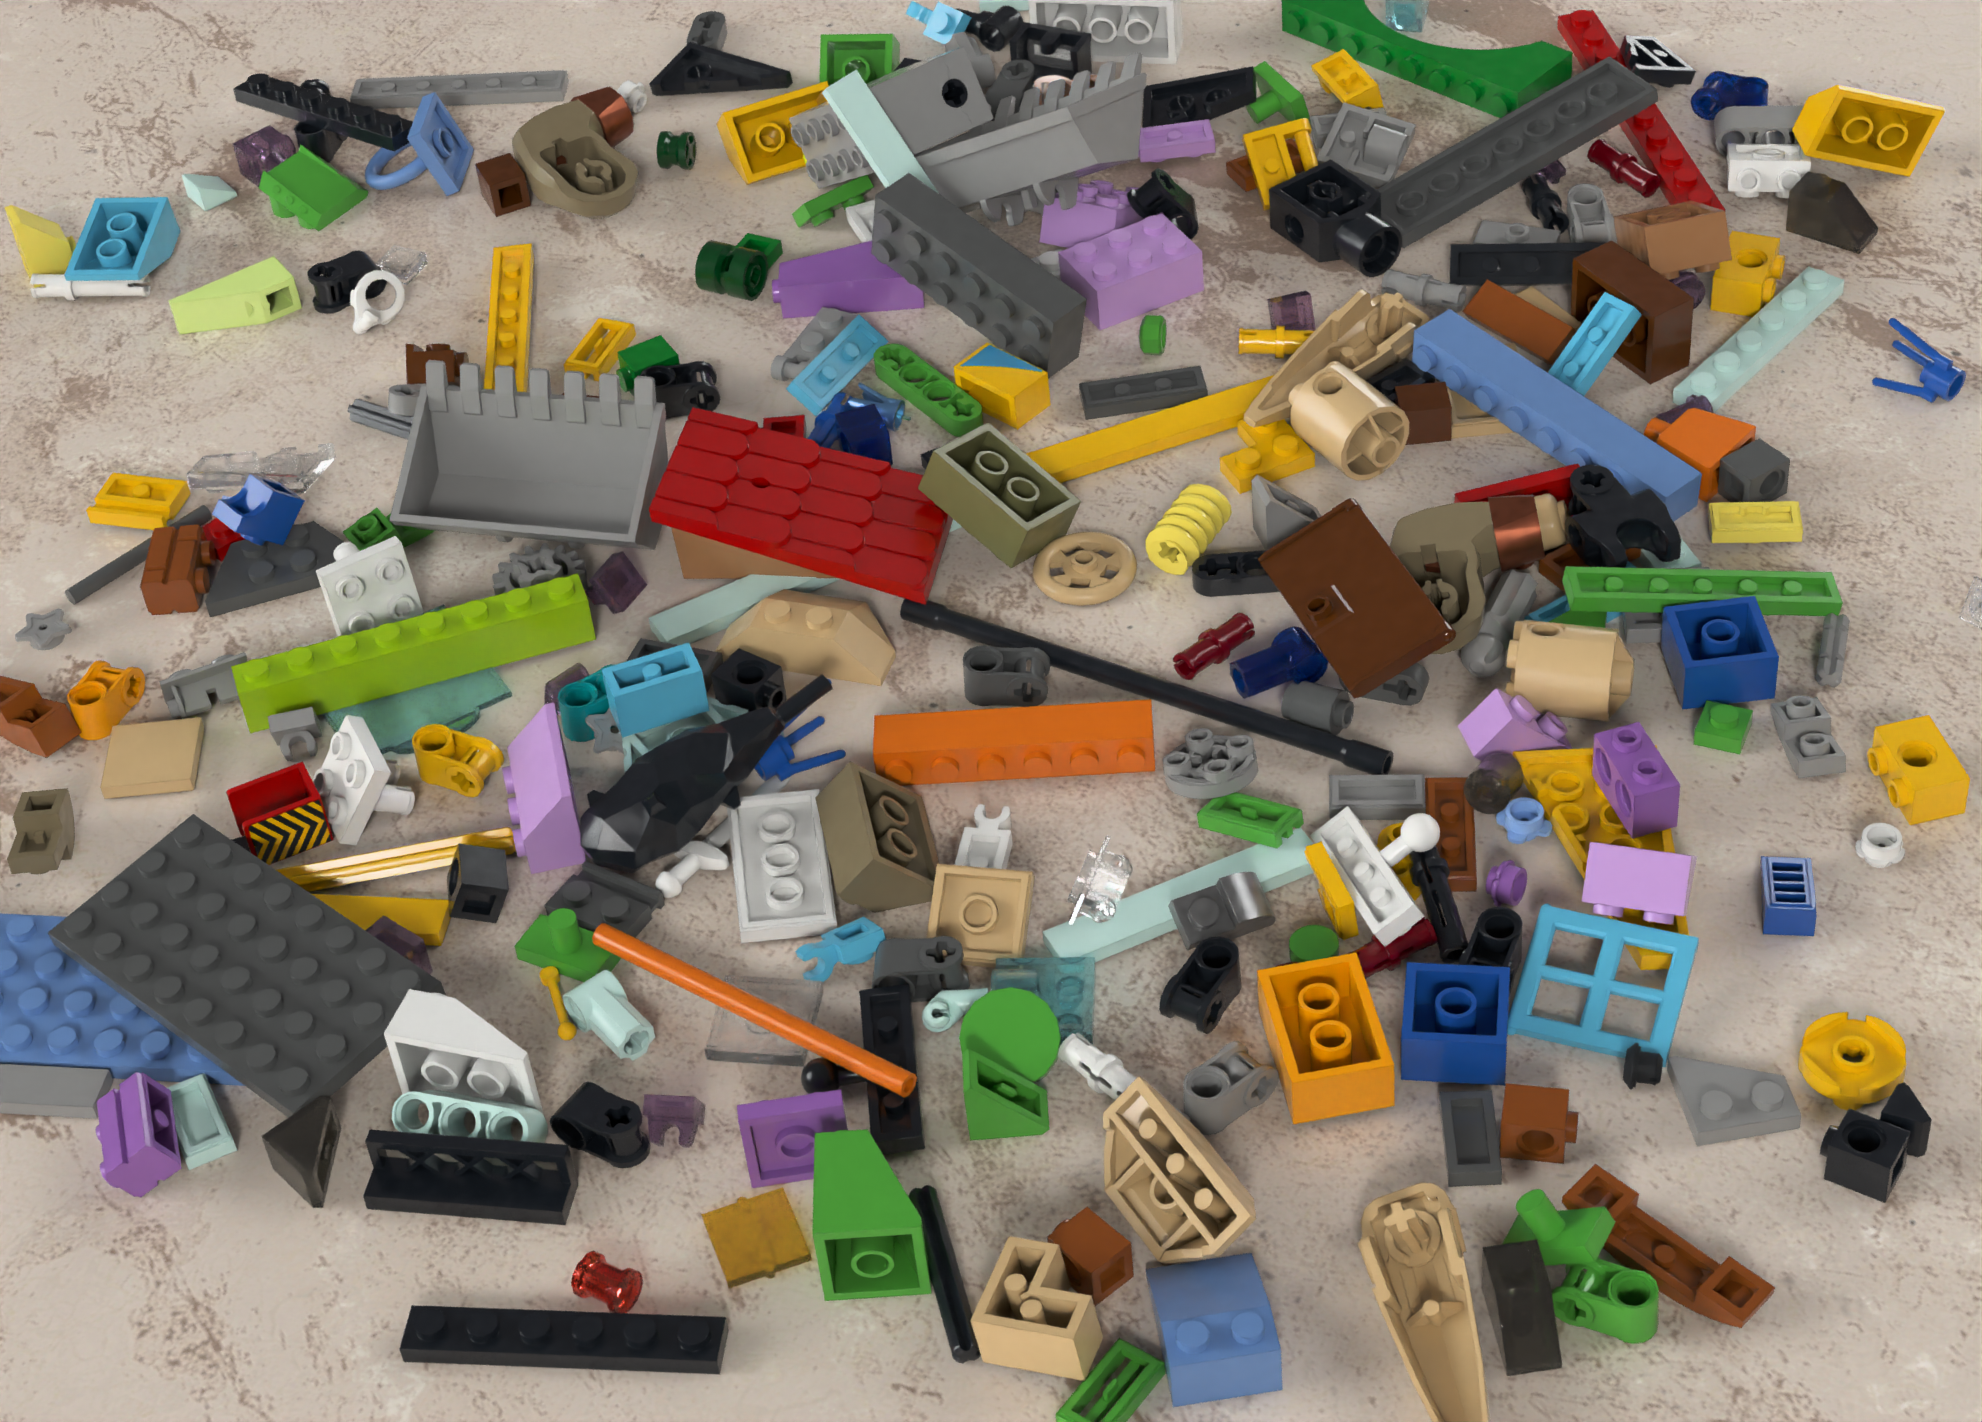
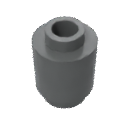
(1318, 706)

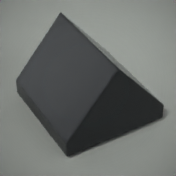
(1907, 1113)

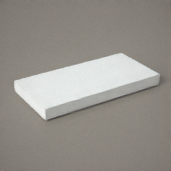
(781, 867)

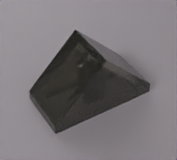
(305, 1149)

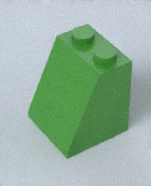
(864, 1222)

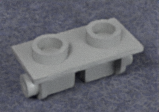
(188, 689)

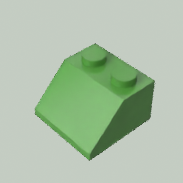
(867, 53)

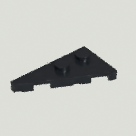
(708, 70)

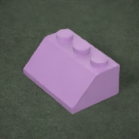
(543, 796)

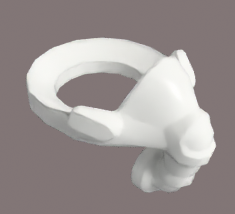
(364, 314)

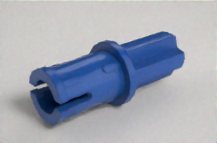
(825, 424)

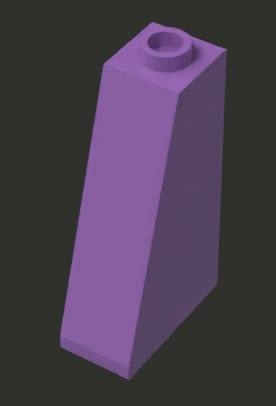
(842, 280)

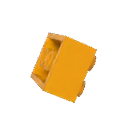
(1325, 1038)

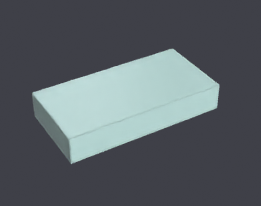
(199, 1122)

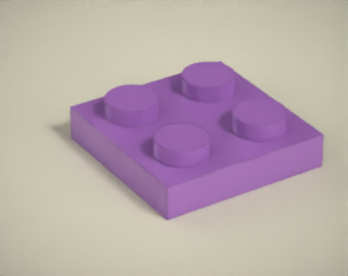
(781, 1135)

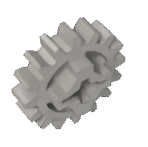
(538, 567)

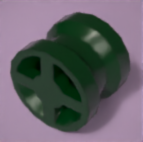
(676, 150)

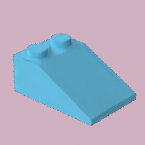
(124, 239)

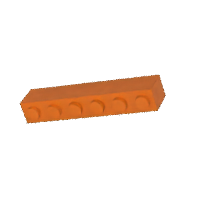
(1015, 743)

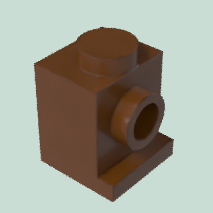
(417, 359)

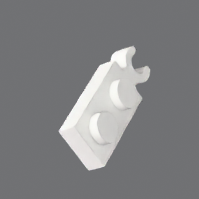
(988, 843)

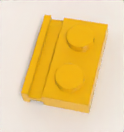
(138, 501)

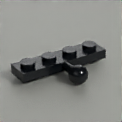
(888, 1033)

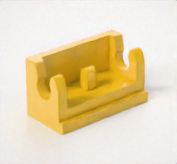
(1347, 81)

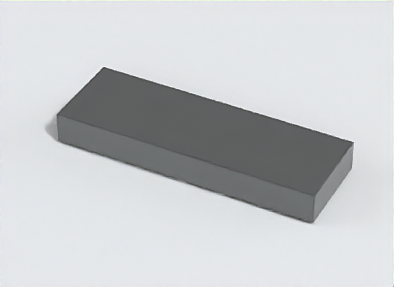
(1142, 392)

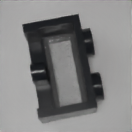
(1052, 50)

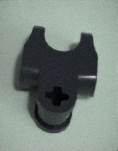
(1610, 520)

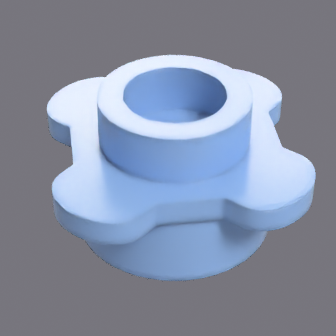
(1524, 820)

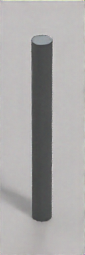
(128, 560)

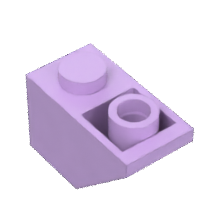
(1511, 725)

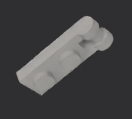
(810, 343)

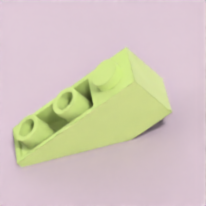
(238, 300)

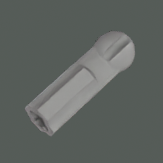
(1508, 603)

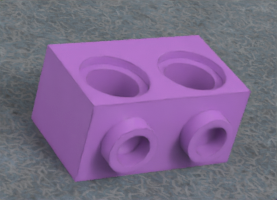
(1635, 780)

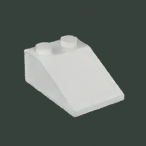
(454, 1050)

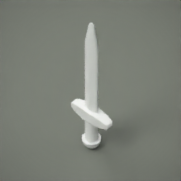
(706, 854)

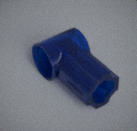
(1289, 658)

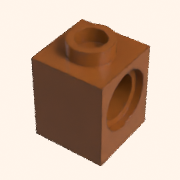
(1536, 1123)
(1093, 1255)

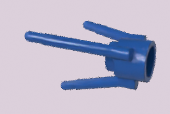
(1938, 375)
(778, 755)

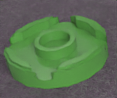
(1013, 1031)

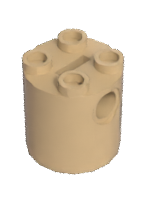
(1348, 421)
(1570, 669)

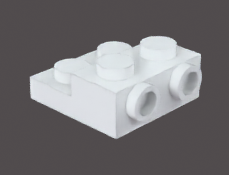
(1765, 168)

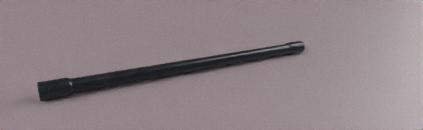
(1349, 752)

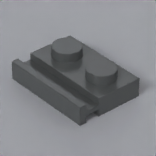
(607, 898)

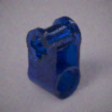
(1728, 92)

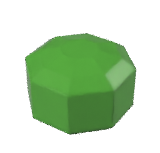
(1153, 335)

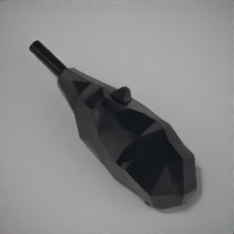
(681, 784)

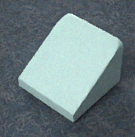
(207, 190)

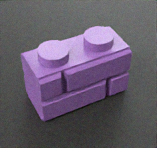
(137, 1135)

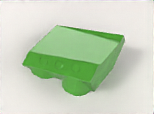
(310, 190)

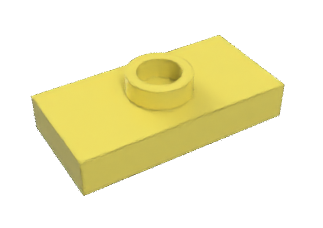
(1755, 522)

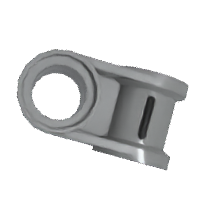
(1589, 215)
(1223, 1088)

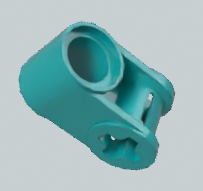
(580, 700)

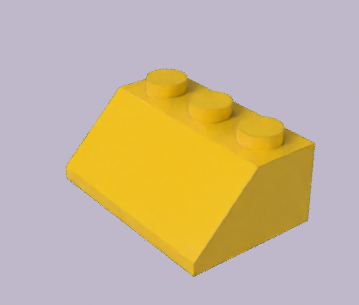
(1866, 129)
(760, 134)

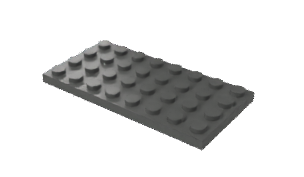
(243, 965)

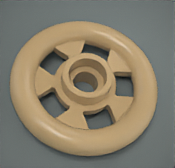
(1084, 568)

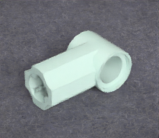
(604, 1008)

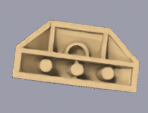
(814, 637)
(1170, 1179)

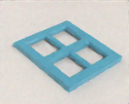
(1601, 984)

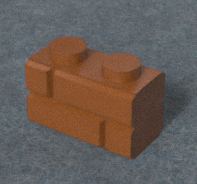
(177, 569)

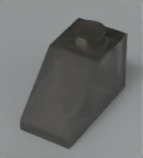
(1829, 213)
(1521, 1307)

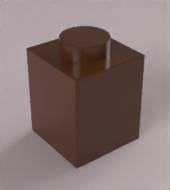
(503, 184)
(1427, 411)

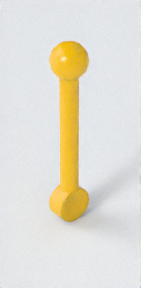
(550, 977)

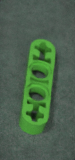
(933, 386)

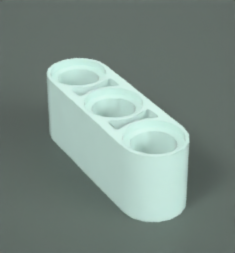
(448, 1114)

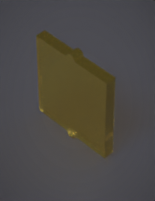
(756, 1237)

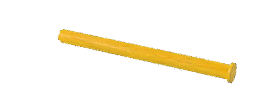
(393, 860)

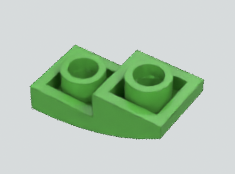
(377, 528)

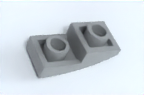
(1807, 737)

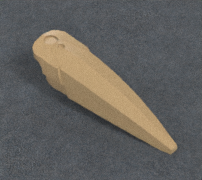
(1361, 335)
(1424, 1293)

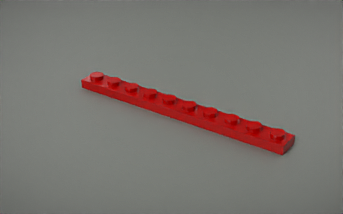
(1647, 130)

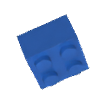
(1719, 652)
(1455, 1023)

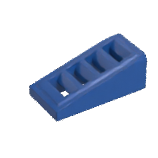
(1786, 904)

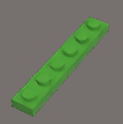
(1654, 588)

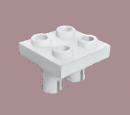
(369, 586)
(358, 781)

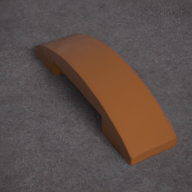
(1681, 1270)

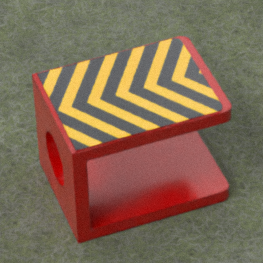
(280, 814)

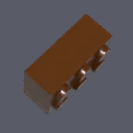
(1662, 335)

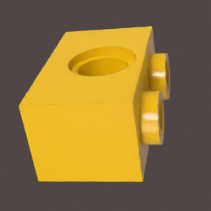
(1751, 275)
(1919, 770)

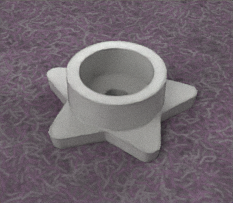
(44, 630)
(604, 738)

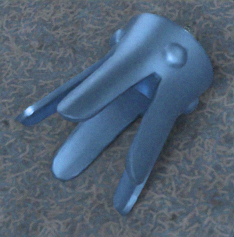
(890, 409)

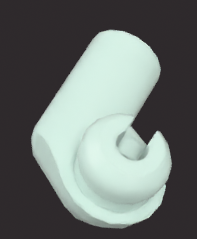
(949, 1007)

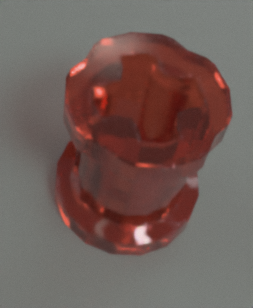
(606, 1283)

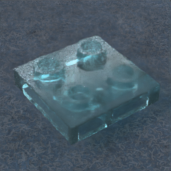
(1061, 982)

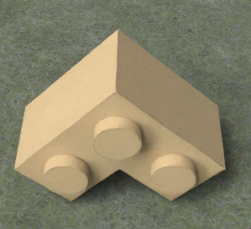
(1030, 1316)

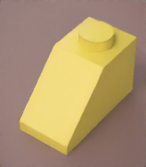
(40, 243)

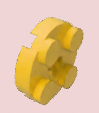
(1846, 1081)

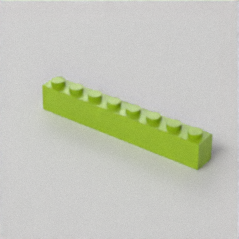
(416, 651)

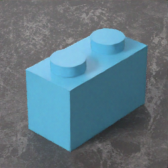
(655, 689)

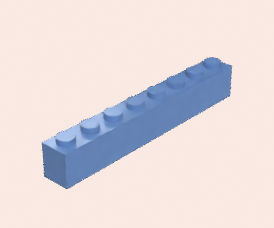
(1549, 411)

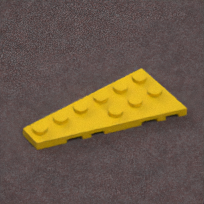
(1583, 815)

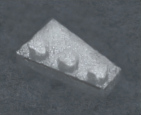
(231, 470)

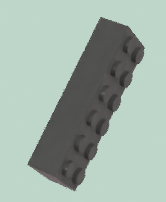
(977, 275)

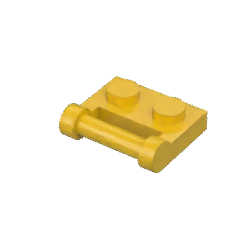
(1270, 156)

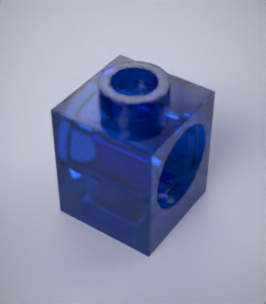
(864, 433)

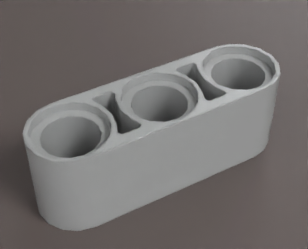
(1753, 125)

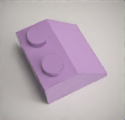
(1638, 880)

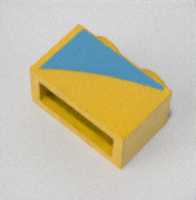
(1004, 385)

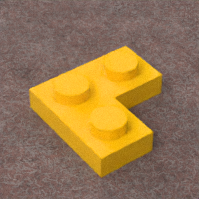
(1272, 453)

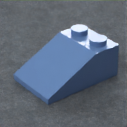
(1215, 1329)

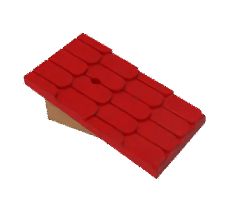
(787, 507)

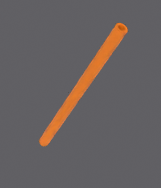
(756, 1010)

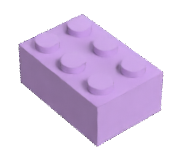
(1133, 270)

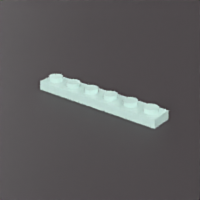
(1761, 338)

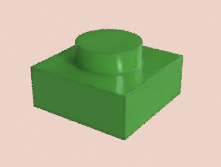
(1723, 727)

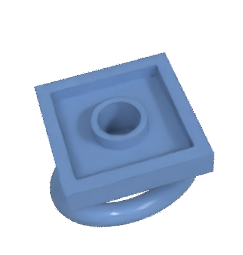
(439, 148)

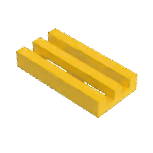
(605, 349)

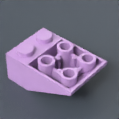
(1096, 213)

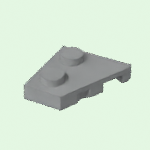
(1731, 1101)

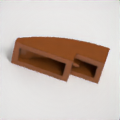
(32, 721)

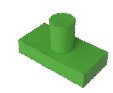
(1276, 96)
(563, 944)
(1563, 1234)

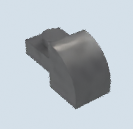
(1223, 910)

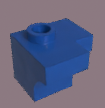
(260, 510)

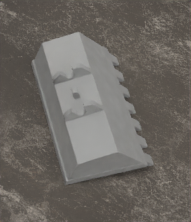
(1042, 144)
(533, 459)

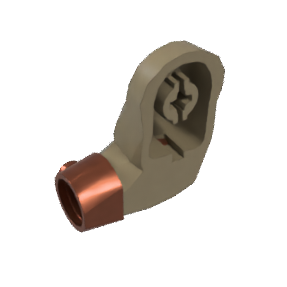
(573, 155)
(1461, 543)

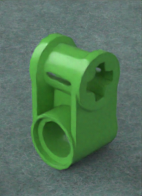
(1609, 1300)

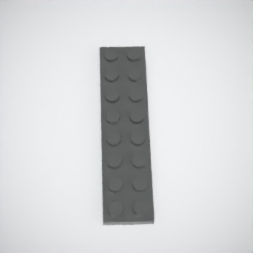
(1513, 148)

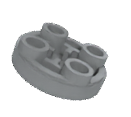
(1210, 765)

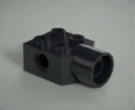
(1335, 218)

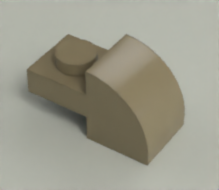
(43, 832)

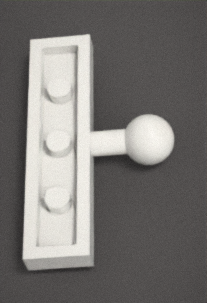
(1369, 872)

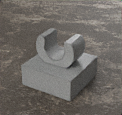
(295, 727)

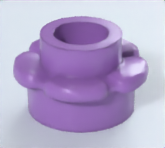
(1506, 883)

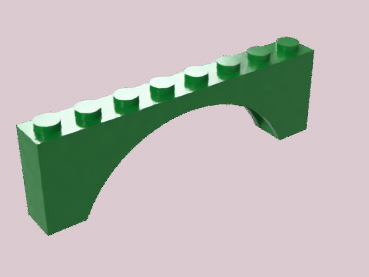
(1483, 79)

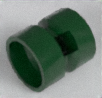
(731, 270)

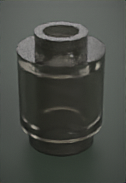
(1494, 783)

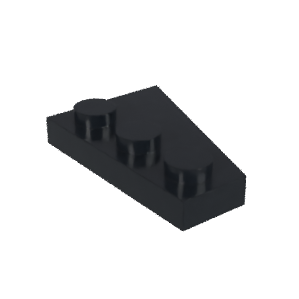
(1198, 97)

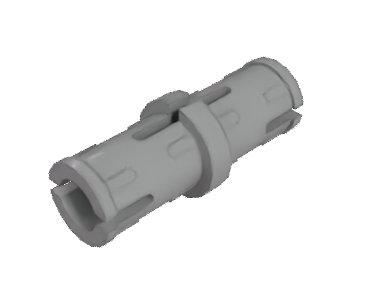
(1424, 290)

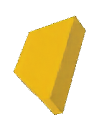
(1332, 892)

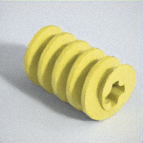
(1187, 528)

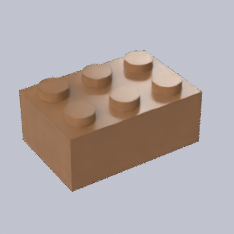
(1676, 237)

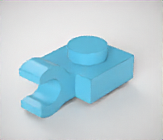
(941, 22)
(847, 944)

